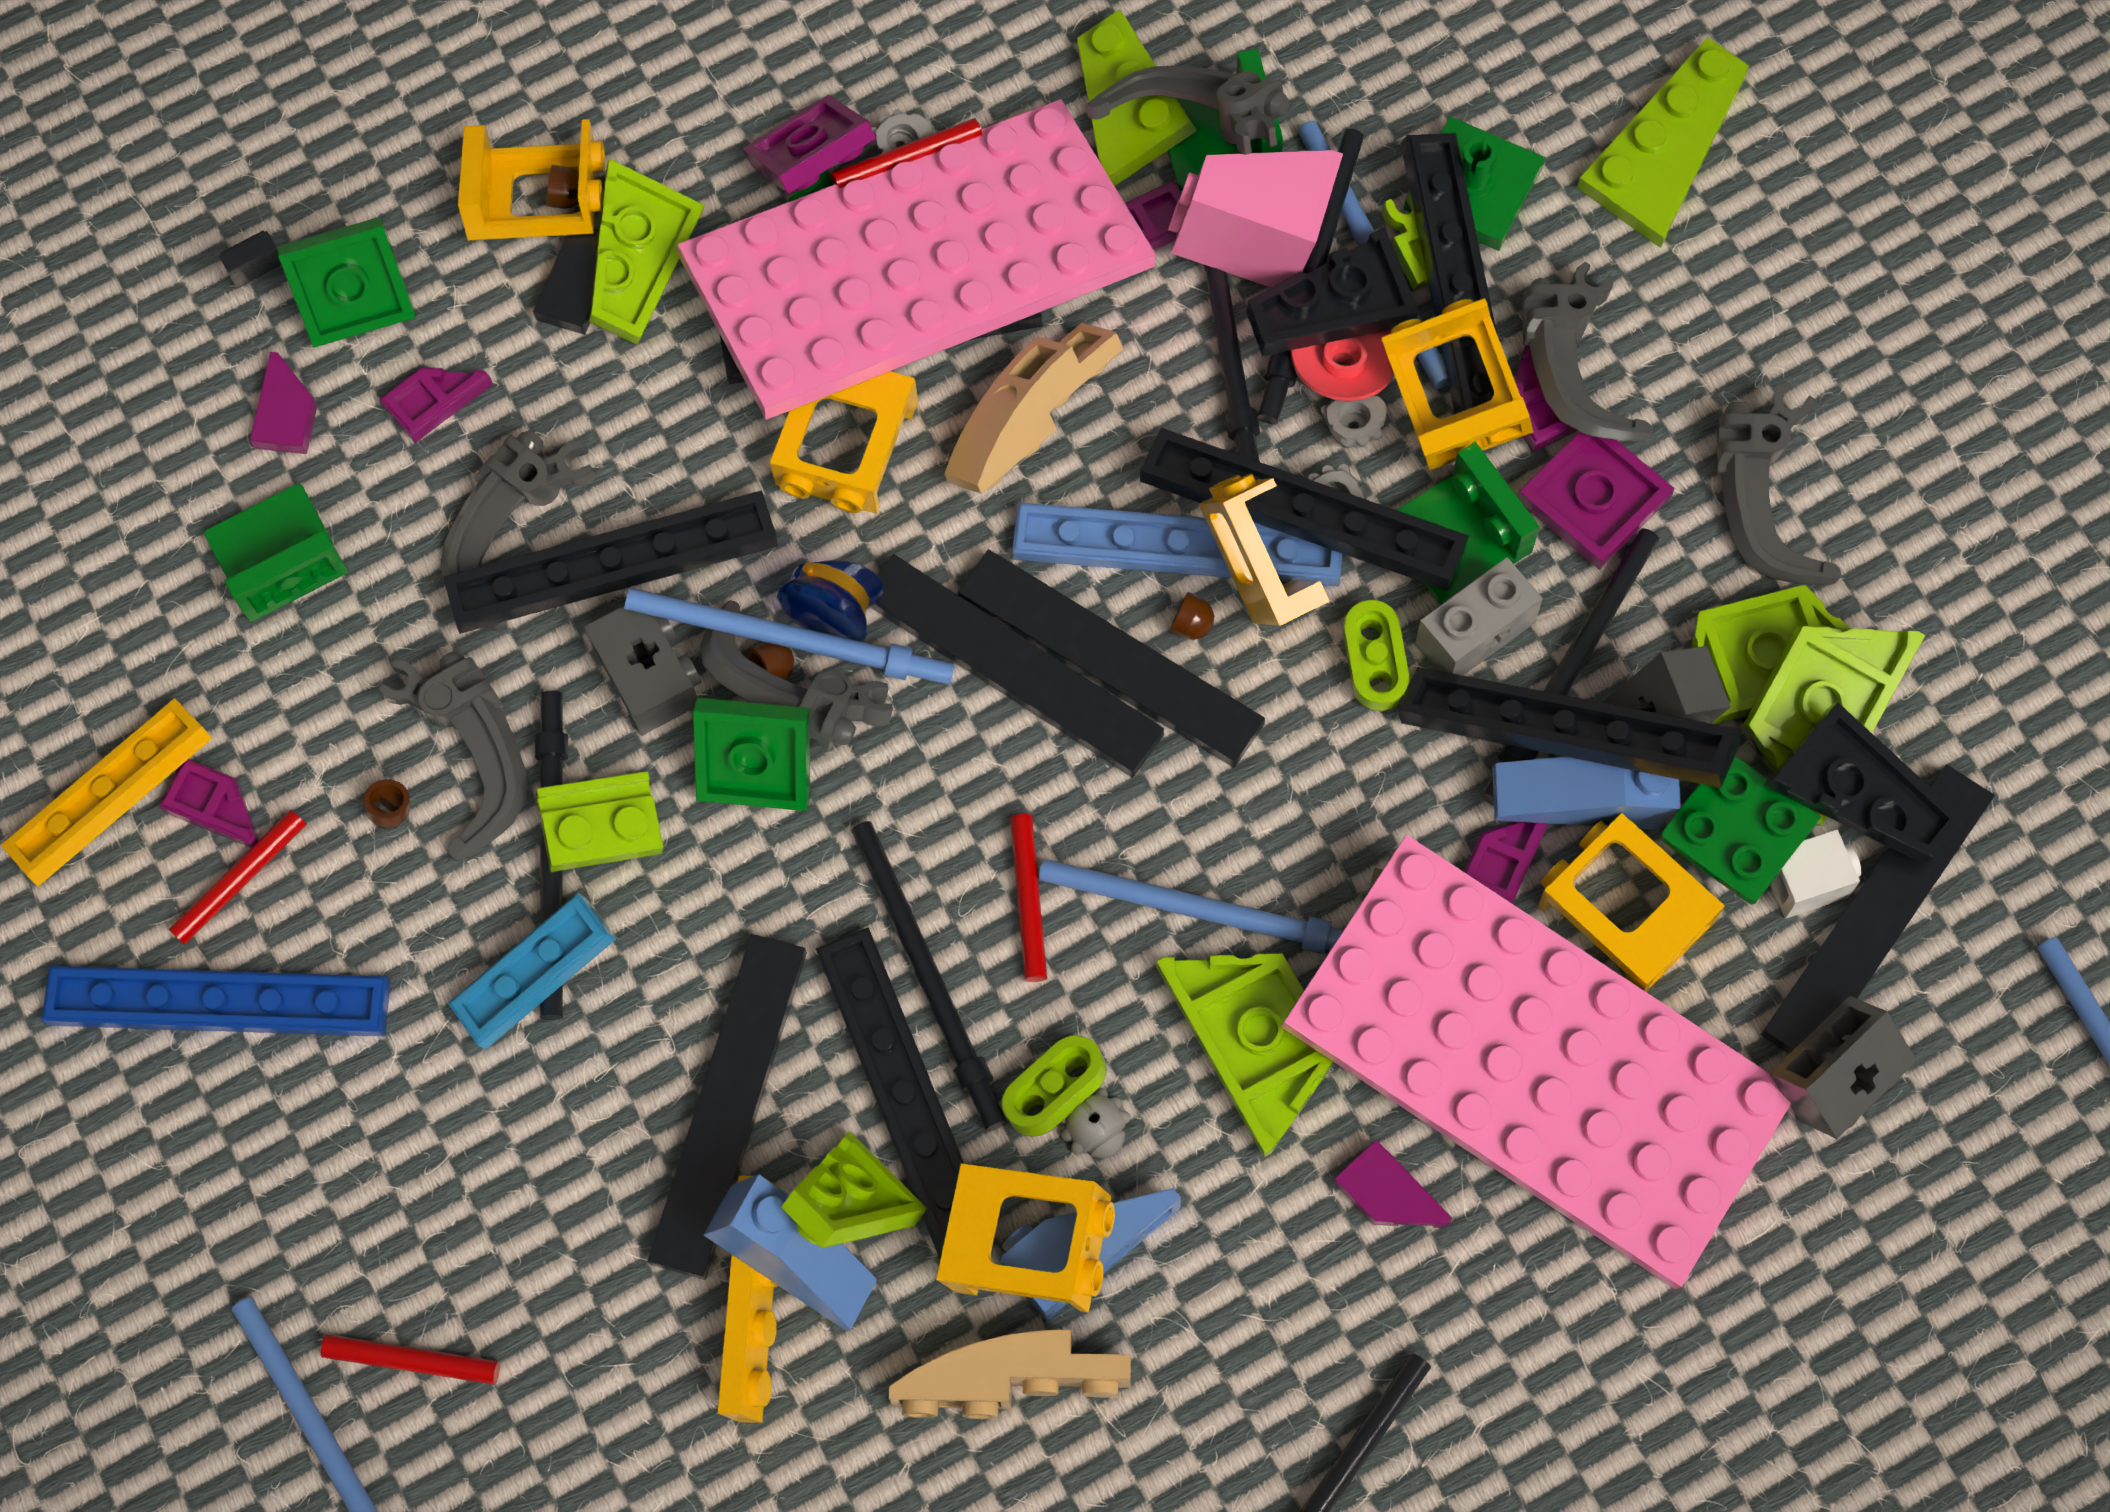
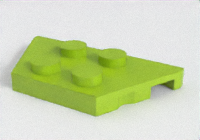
(1750, 638)
(1825, 668)
(1238, 1019)

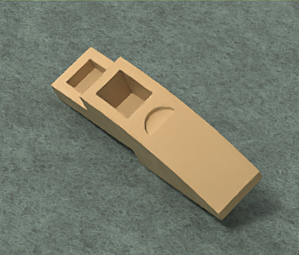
(1017, 406)
(983, 1375)

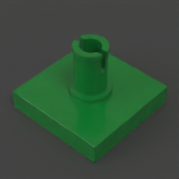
(1496, 177)
(346, 282)
(752, 754)

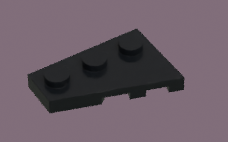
(1342, 299)
(1865, 786)

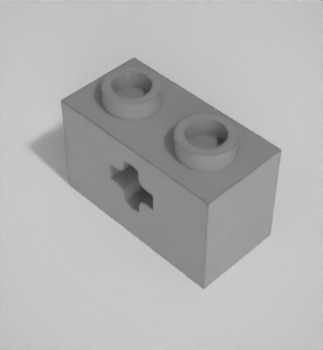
(1479, 620)

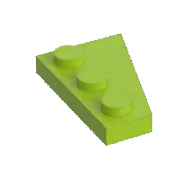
(1141, 127)
(637, 248)
(850, 1198)

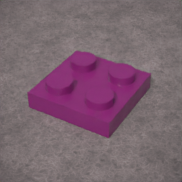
(809, 144)
(1595, 496)

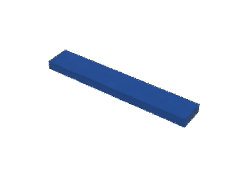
(216, 1001)

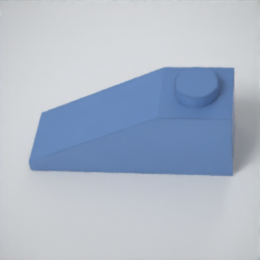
(1581, 793)
(766, 1239)
(1049, 1243)

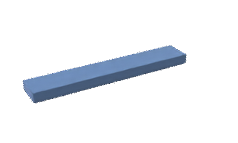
(1155, 544)

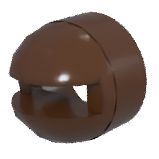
(562, 187)
(1193, 618)
(773, 658)
(393, 797)

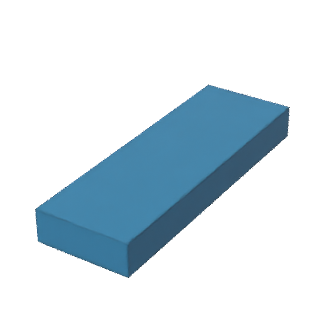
(531, 971)

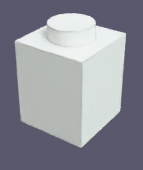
(1817, 875)

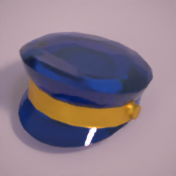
(831, 597)

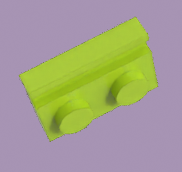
(599, 821)

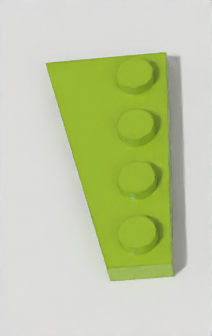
(1659, 153)

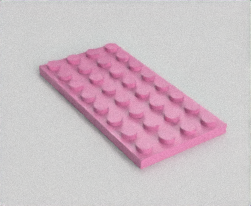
(914, 258)
(1540, 1061)

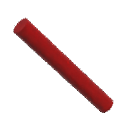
(907, 153)
(237, 877)
(1028, 898)
(410, 1359)

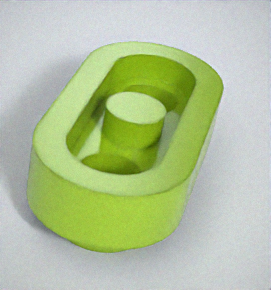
(1376, 658)
(1050, 1084)

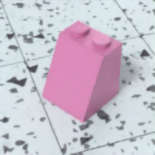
(1255, 212)

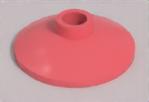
(1363, 378)

